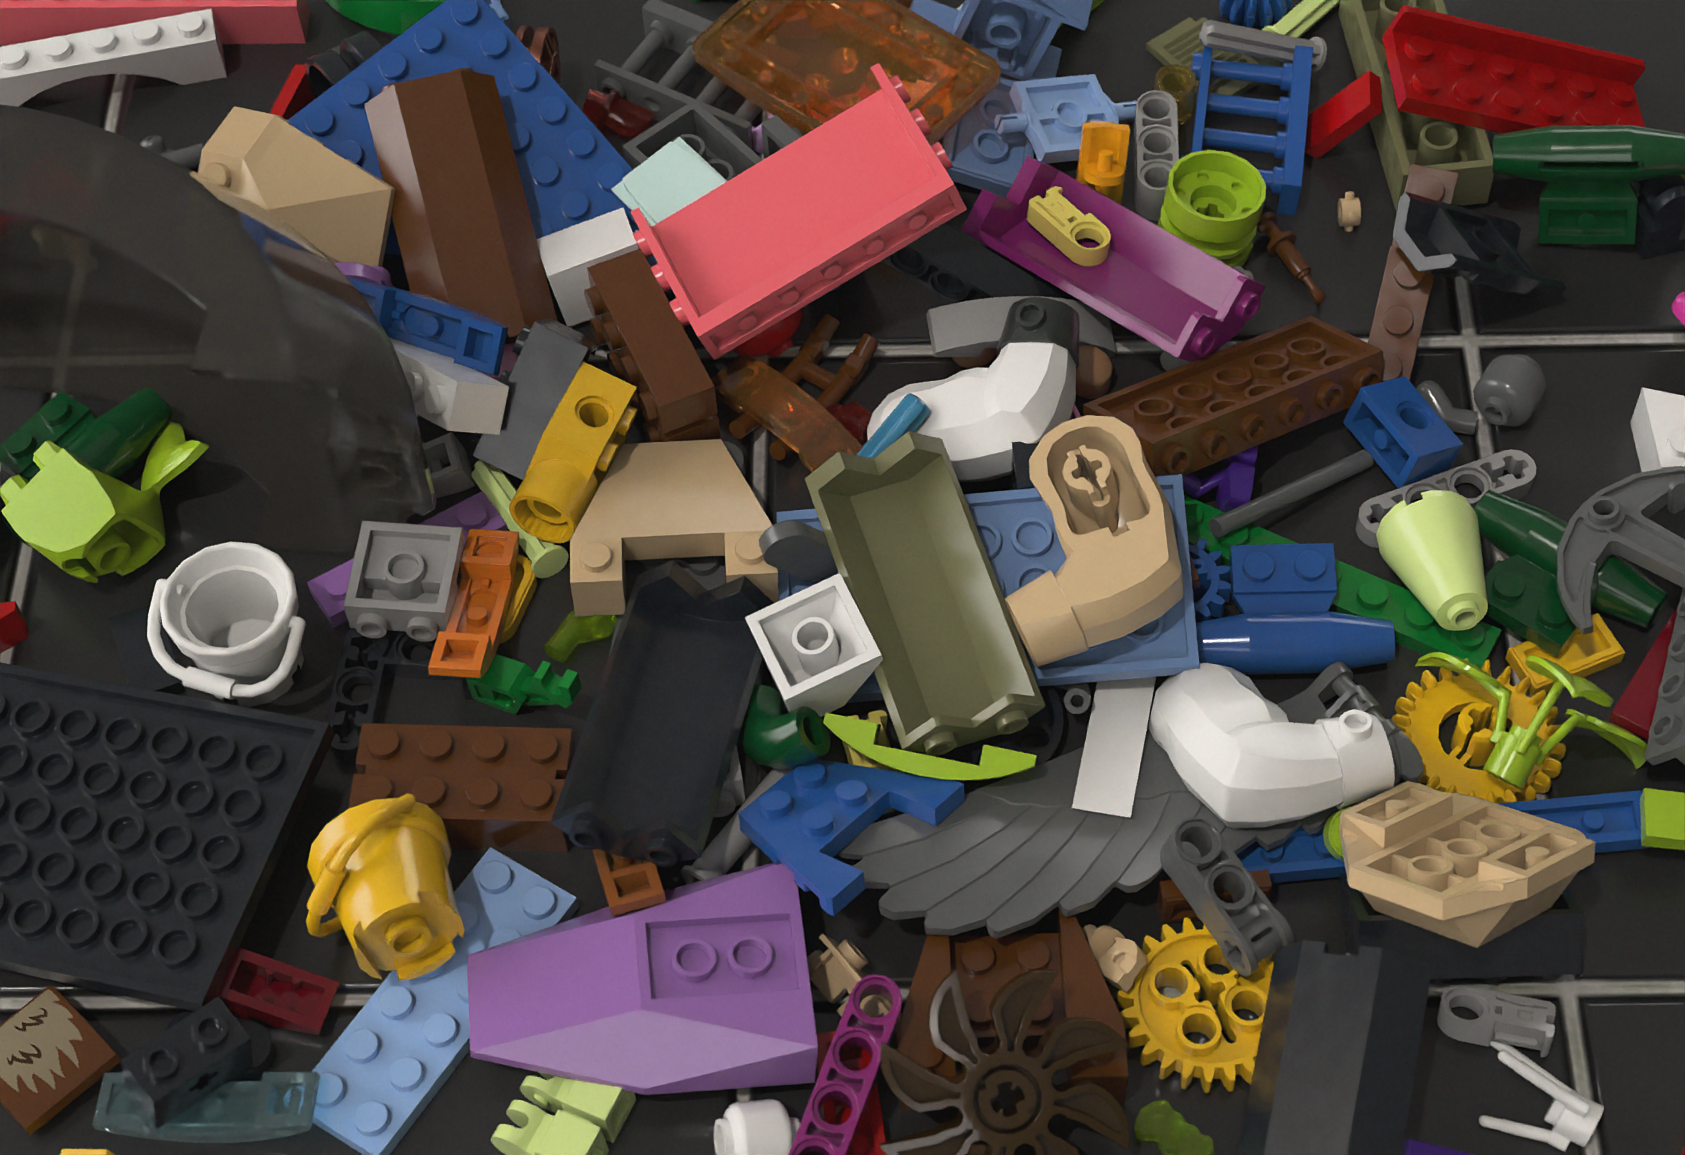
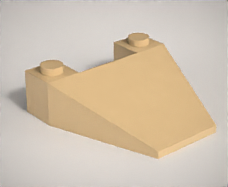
(664, 505)

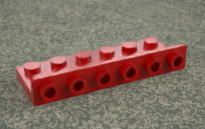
(1505, 76)

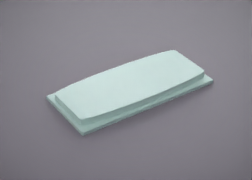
(668, 181)

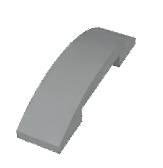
(977, 324)

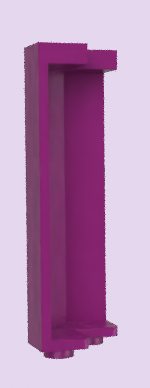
(1148, 279)

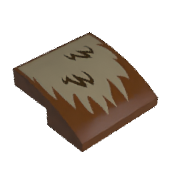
(48, 1059)

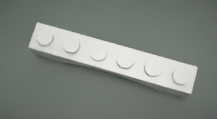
(170, 48)

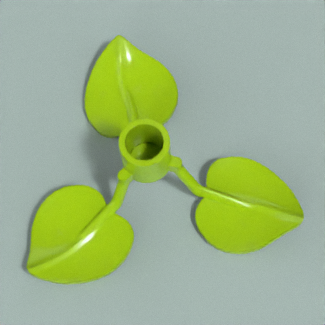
(1518, 749)

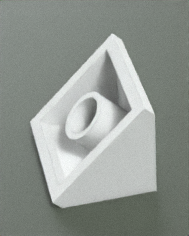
(576, 248)

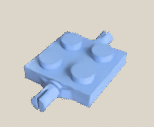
(1054, 112)

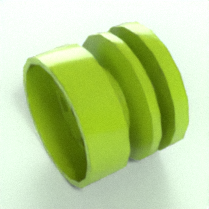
(1214, 204)

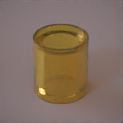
(1181, 84)

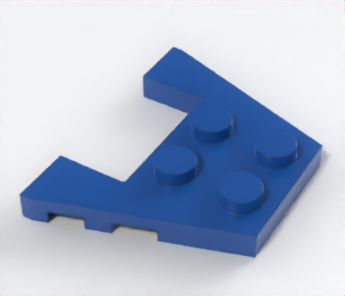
(825, 807)

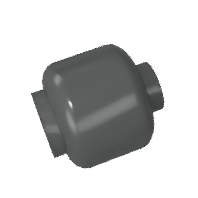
(1510, 388)

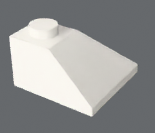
(816, 646)

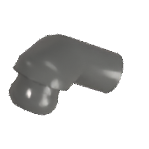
(187, 157)
(1077, 697)

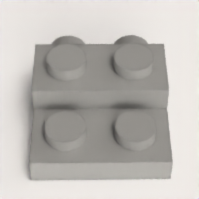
(403, 579)

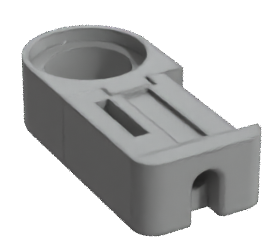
(1501, 1018)

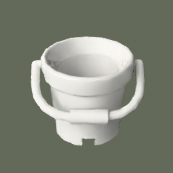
(234, 618)

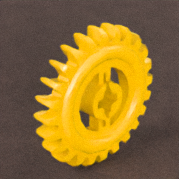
(1435, 701)

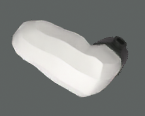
(1011, 401)

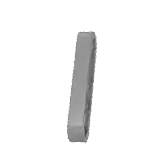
(1479, 473)

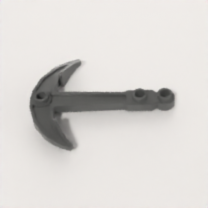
(1619, 524)

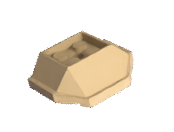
(1457, 861)

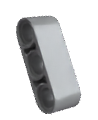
(1154, 150)

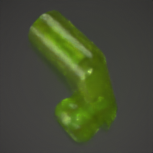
(578, 630)

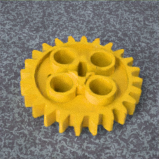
(1163, 1021)

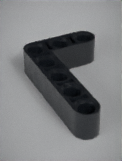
(958, 269)

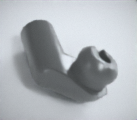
(1457, 419)

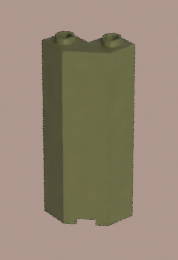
(925, 594)

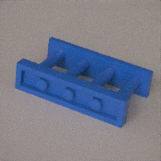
(1289, 111)

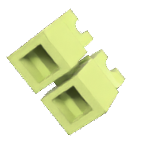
(583, 1119)

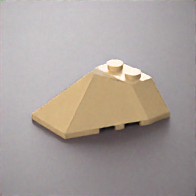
(302, 183)

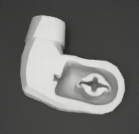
(1253, 762)

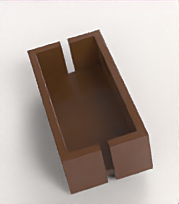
(651, 351)
(482, 780)

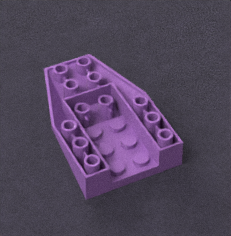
(659, 995)

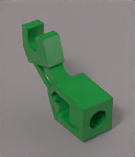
(514, 684)

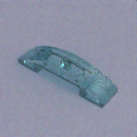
(234, 1113)

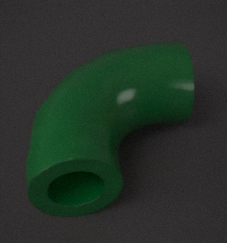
(781, 738)

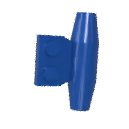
(1287, 616)

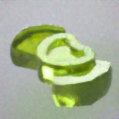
(1170, 1130)

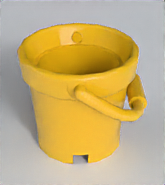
(388, 885)

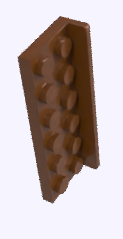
(1243, 395)

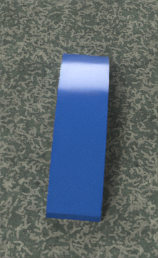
(437, 326)

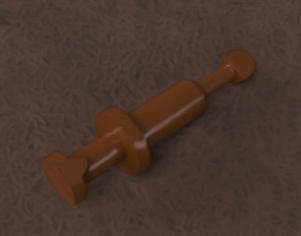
(1283, 246)

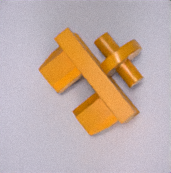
(1103, 157)

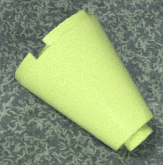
(1438, 556)

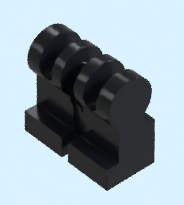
(1660, 216)

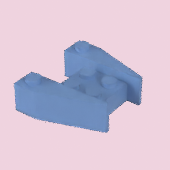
(1010, 30)

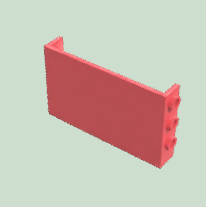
(802, 220)

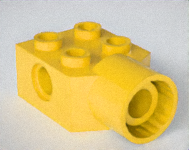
(574, 455)

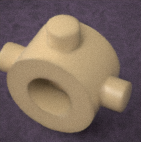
(1349, 211)

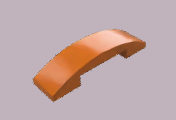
(479, 605)

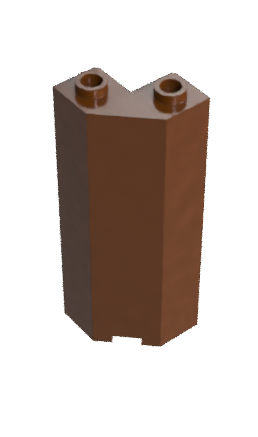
(460, 197)

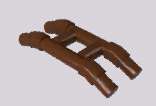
(805, 367)

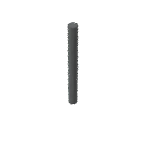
(1290, 493)

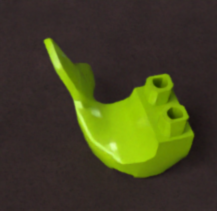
(91, 519)

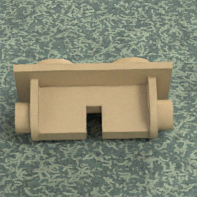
(839, 971)

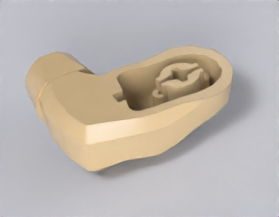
(1114, 536)

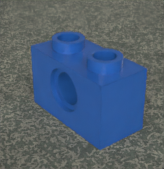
(1402, 431)

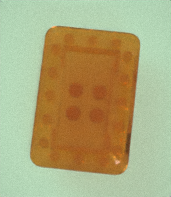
(818, 56)

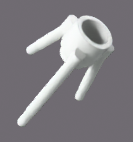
(1570, 1113)

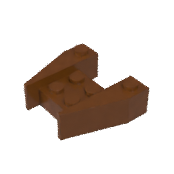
(986, 966)

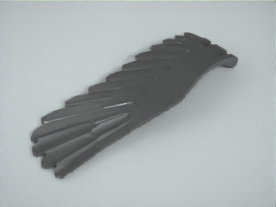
(1025, 850)

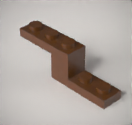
(1403, 288)

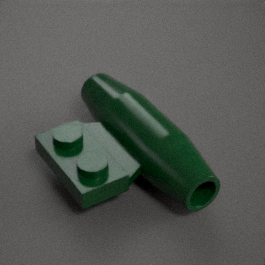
(1589, 176)
(105, 443)
(1524, 586)

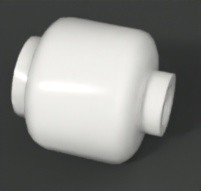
(755, 1129)

